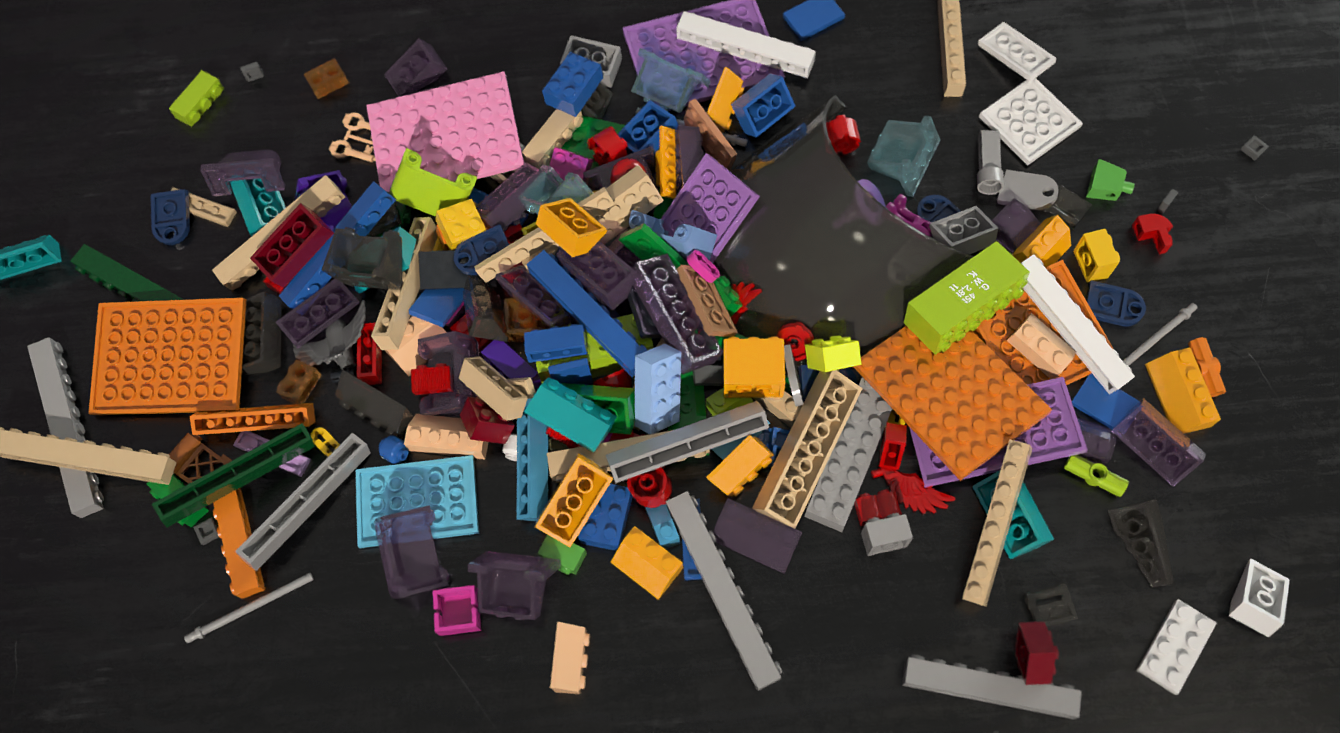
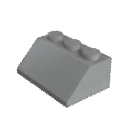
(965, 230)

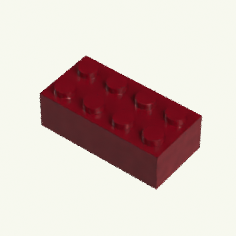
(292, 245)

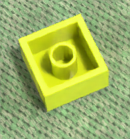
(833, 353)

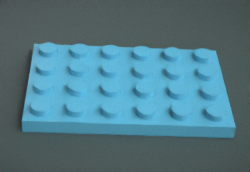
(441, 483)

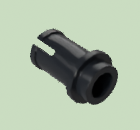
(336, 374)

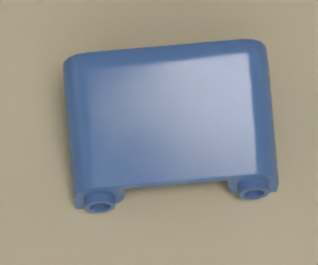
(685, 239)

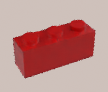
(369, 357)

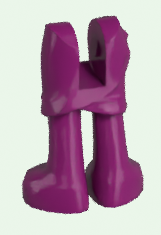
(899, 208)

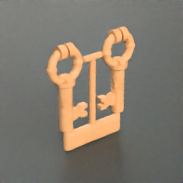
(366, 155)

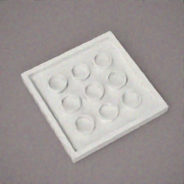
(1030, 120)

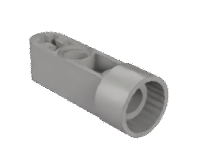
(990, 176)

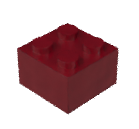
(484, 422)
(1035, 653)

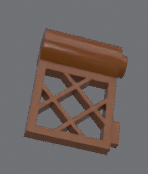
(188, 451)

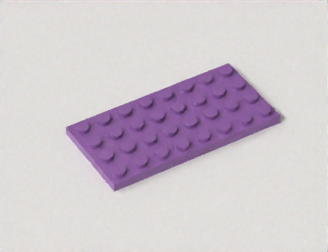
(1050, 439)

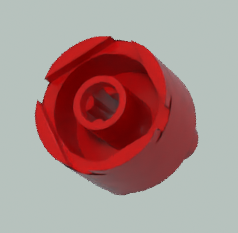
(843, 134)
(607, 146)
(650, 494)

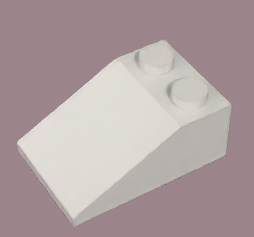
(1260, 598)

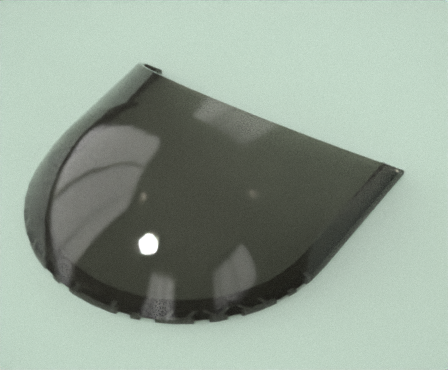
(825, 244)

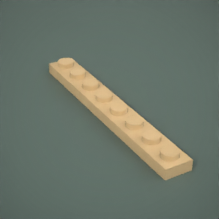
(536, 240)

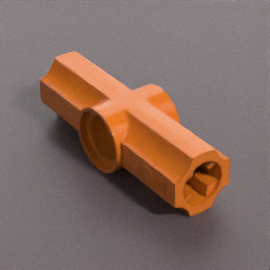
(1208, 366)

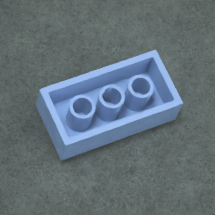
(657, 388)

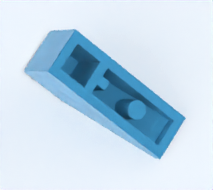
(663, 526)

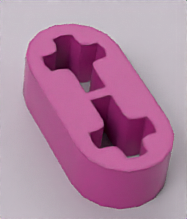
(703, 266)

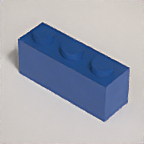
(555, 343)

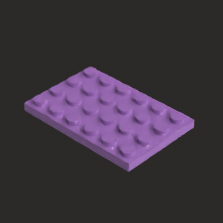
(711, 201)

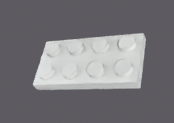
(1017, 51)
(1176, 646)

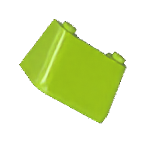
(426, 190)

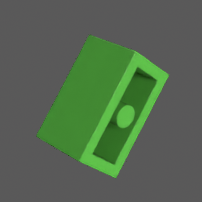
(570, 557)

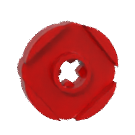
(799, 332)

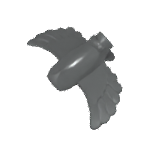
(337, 344)

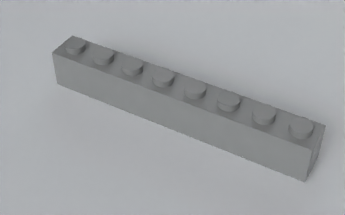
(687, 441)
(303, 502)
(990, 687)

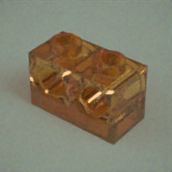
(326, 78)
(302, 385)

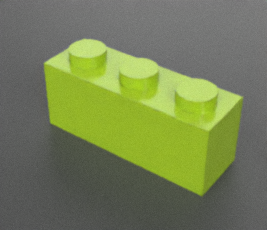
(196, 98)

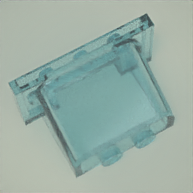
(666, 82)
(905, 151)
(551, 187)

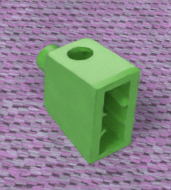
(1108, 182)

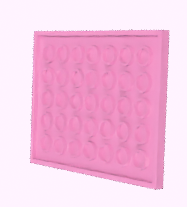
(451, 128)

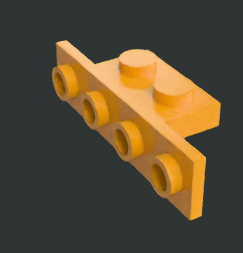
(666, 163)

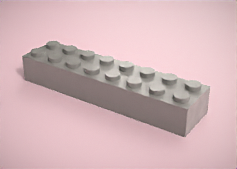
(849, 460)

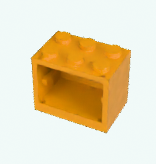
(754, 367)

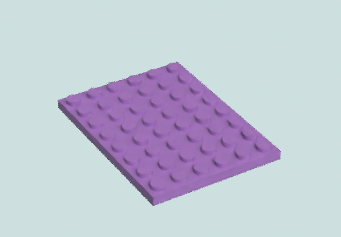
(661, 38)

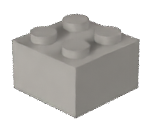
(886, 534)

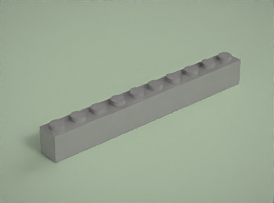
(64, 422)
(723, 592)

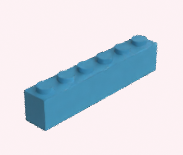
(531, 467)

